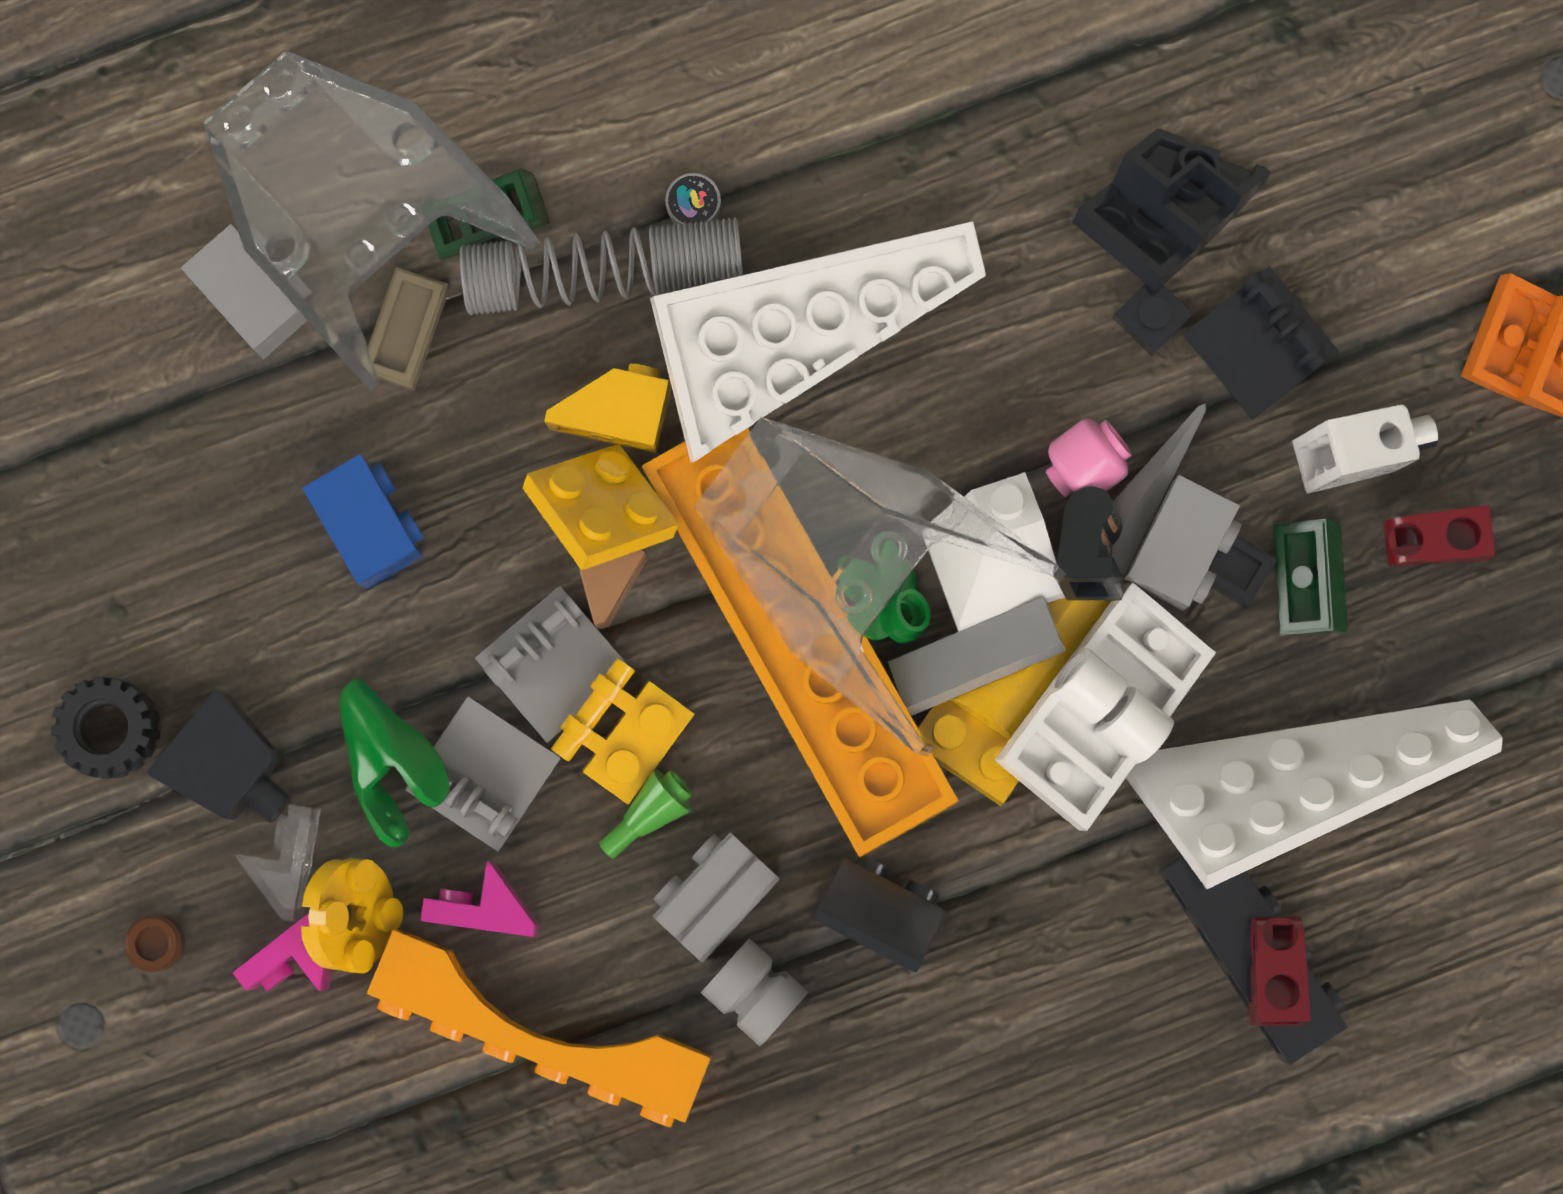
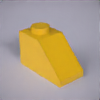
(616, 409)

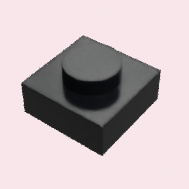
(1152, 317)

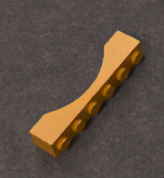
(431, 983)

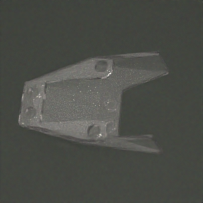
(337, 183)
(830, 541)

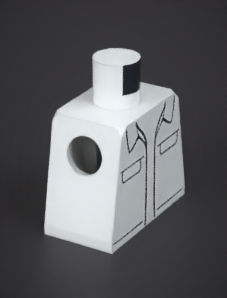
(1362, 446)

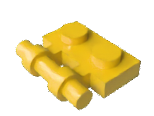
(635, 742)

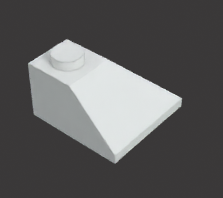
(984, 586)

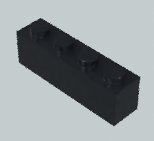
(1224, 923)

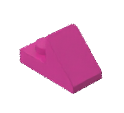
(498, 912)
(272, 963)

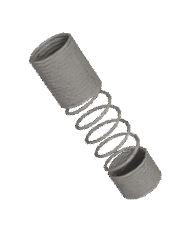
(680, 260)

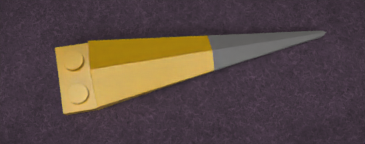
(978, 724)

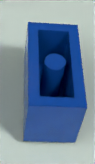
(364, 520)

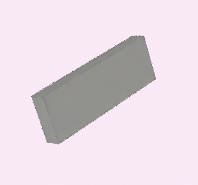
(976, 656)

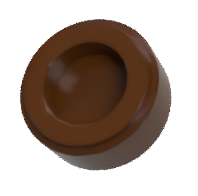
(154, 943)

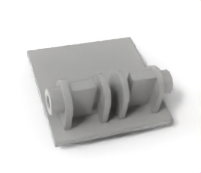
(549, 662)
(490, 773)

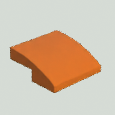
(1520, 345)

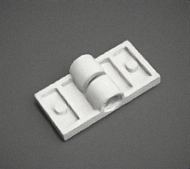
(1106, 707)

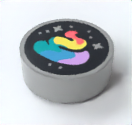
(693, 199)

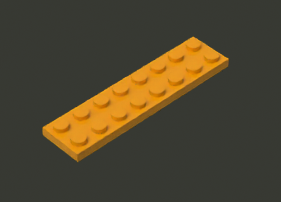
(861, 768)

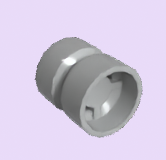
(754, 992)

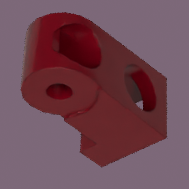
(1440, 537)
(1278, 972)

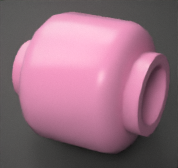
(1088, 457)

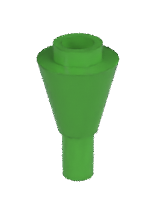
(657, 804)

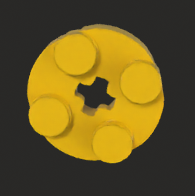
(374, 915)

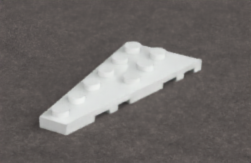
(774, 333)
(1275, 790)

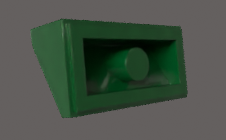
(1310, 577)

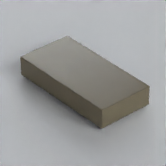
(406, 327)

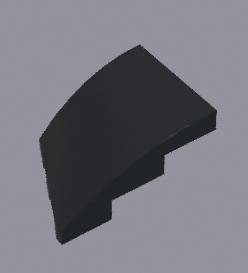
(1166, 205)

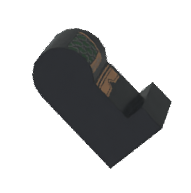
(1085, 547)

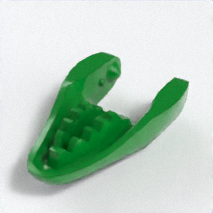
(377, 742)

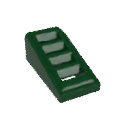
(531, 202)

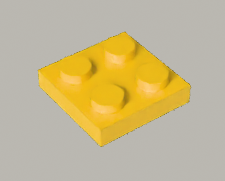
(600, 506)

